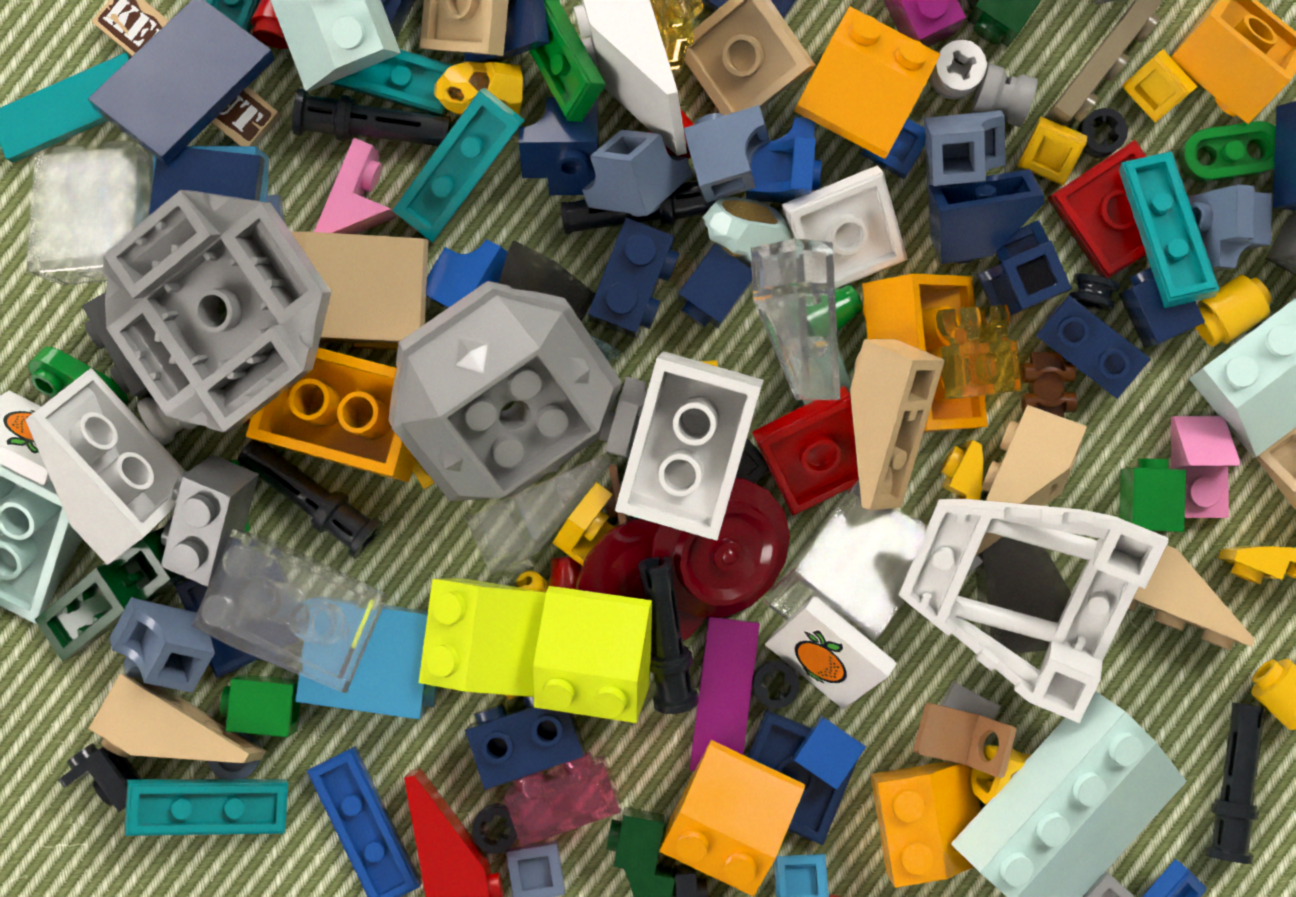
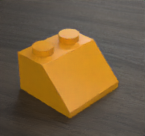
(1239, 56)
(867, 82)
(920, 817)
(732, 818)

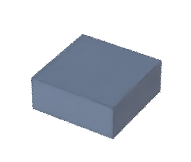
(536, 870)

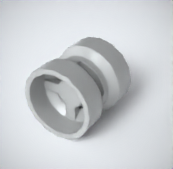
(1005, 93)

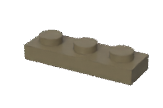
(1105, 62)

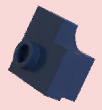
(560, 149)
(1026, 272)

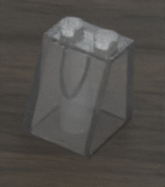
(84, 208)
(852, 565)

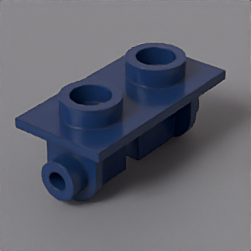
(1092, 346)

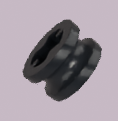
(1117, 134)
(1094, 291)
(789, 677)
(480, 837)

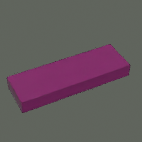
(725, 685)

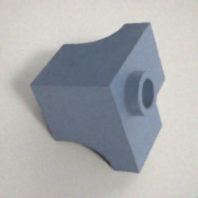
(963, 147)
(724, 151)
(634, 174)
(1232, 222)
(162, 645)

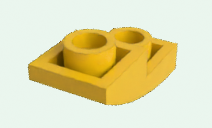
(964, 470)
(1260, 562)

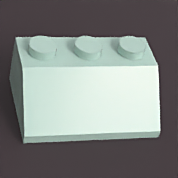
(334, 37)
(1256, 382)

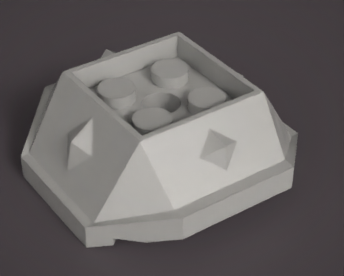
(167, 297)
(475, 361)

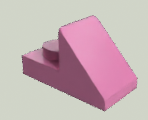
(346, 207)
(1205, 451)

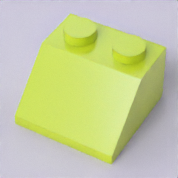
(481, 637)
(593, 654)

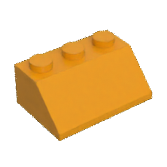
(907, 311)
(338, 417)

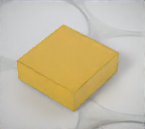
(1159, 86)
(1052, 150)

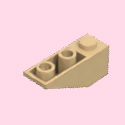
(1036, 462)
(1184, 597)

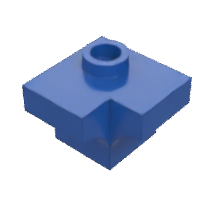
(786, 166)
(460, 274)

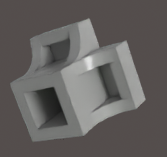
(621, 426)

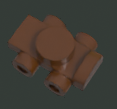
(1045, 379)

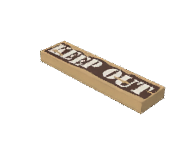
(136, 22)

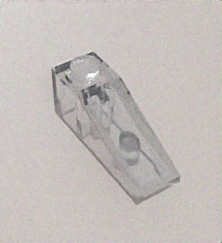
(798, 310)
(529, 520)

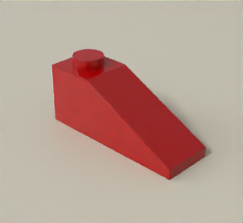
(446, 850)

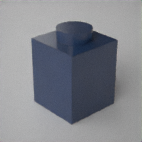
(714, 288)
(1150, 318)

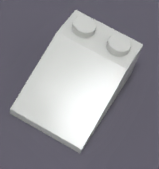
(634, 63)
(688, 445)
(104, 465)

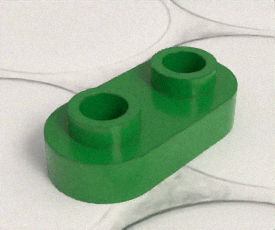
(1229, 152)
(55, 370)

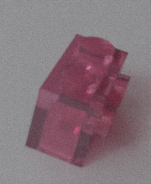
(562, 799)

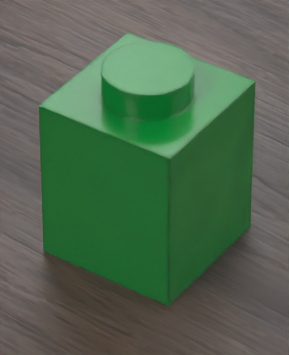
(1153, 495)
(261, 705)

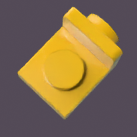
(585, 525)

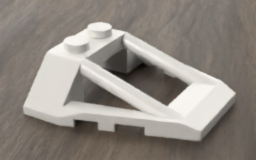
(1079, 641)

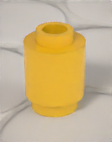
(1233, 310)
(1277, 690)

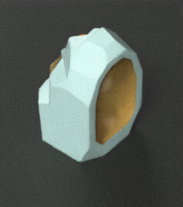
(744, 224)

